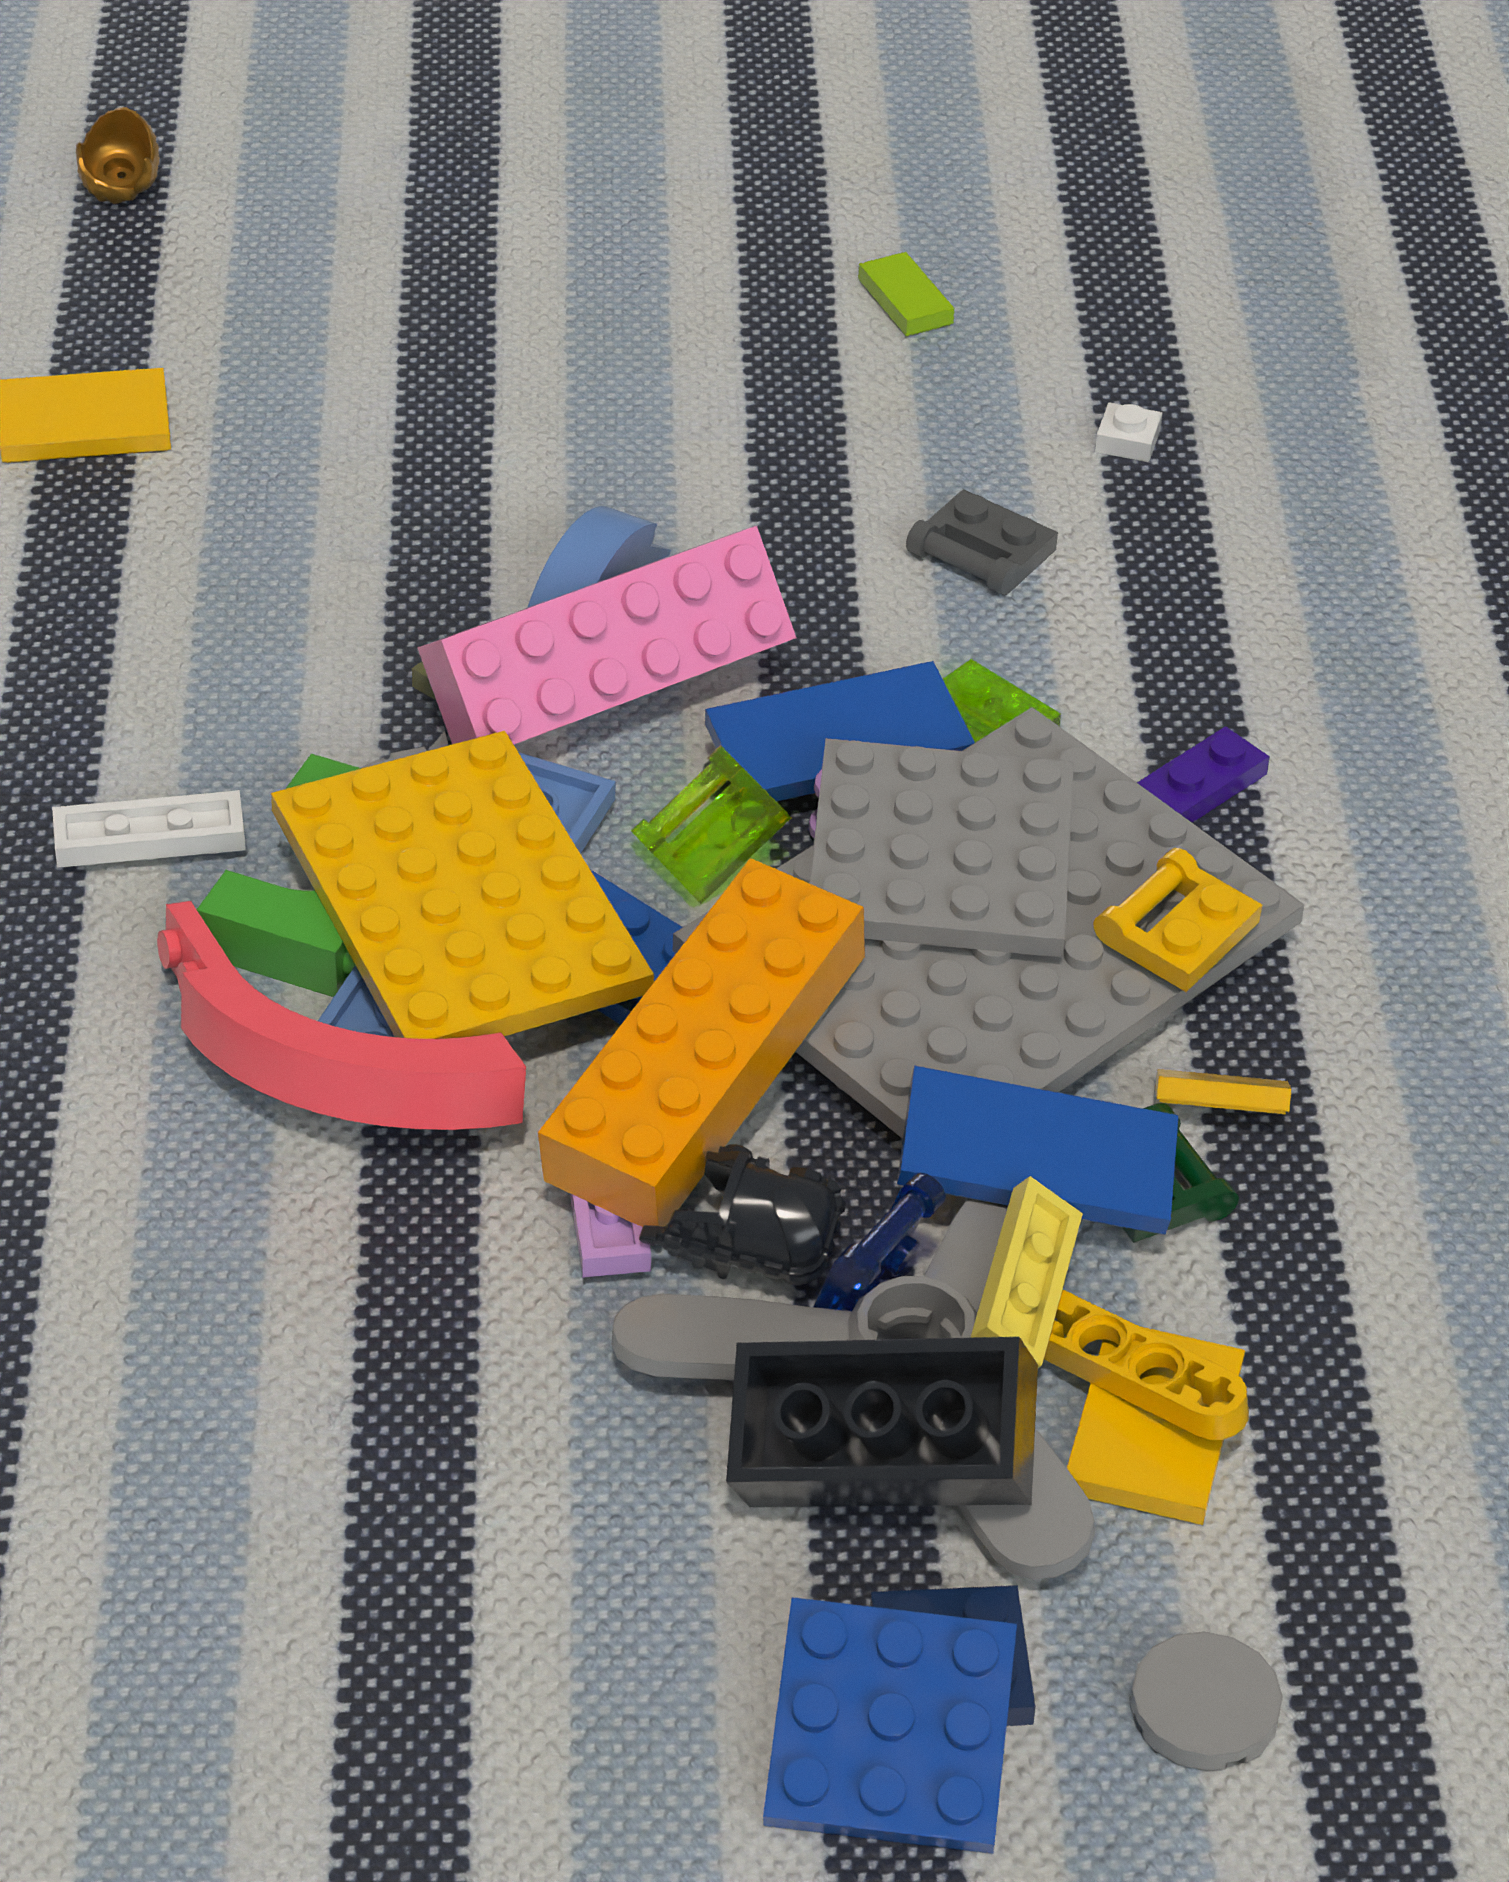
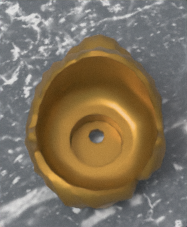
(118, 147)

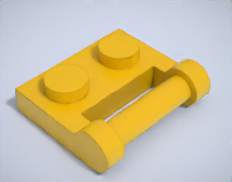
(1192, 933)

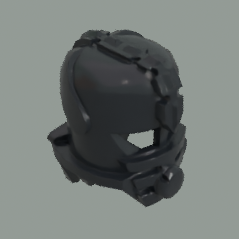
(763, 1223)

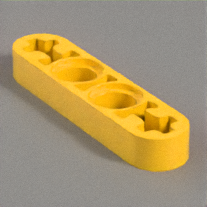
(1141, 1351)

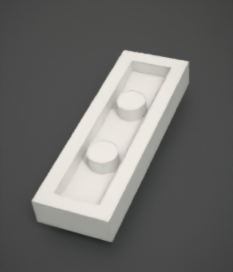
(148, 828)

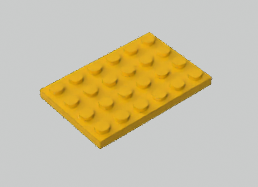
(460, 893)

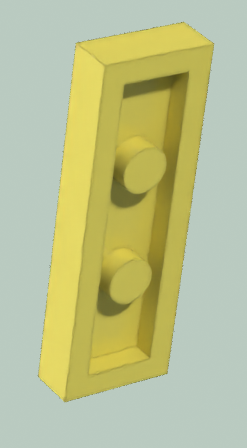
(1028, 1268)

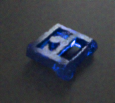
(884, 1247)

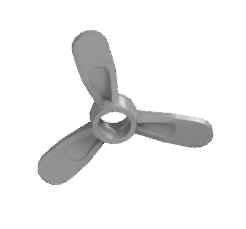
(700, 1334)

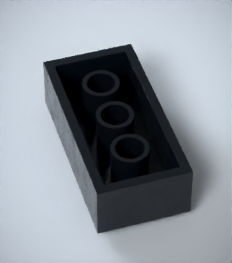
(883, 1422)

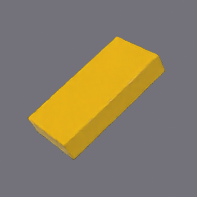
(1222, 1091)

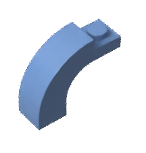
(596, 549)

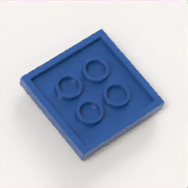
(891, 1725)

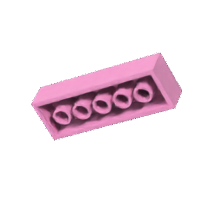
(609, 641)

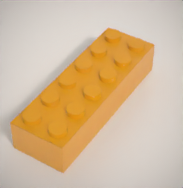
(702, 1045)

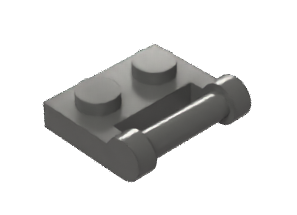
(984, 540)

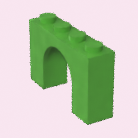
(276, 927)

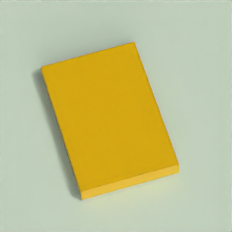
(83, 415)
(1141, 1459)

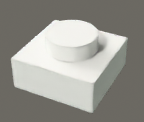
(1128, 431)

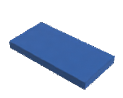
(785, 733)
(994, 1134)

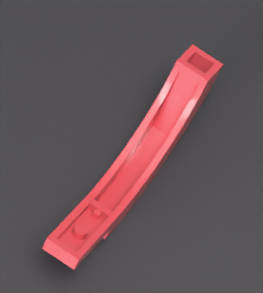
(328, 1067)

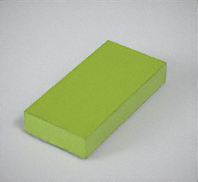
(906, 293)

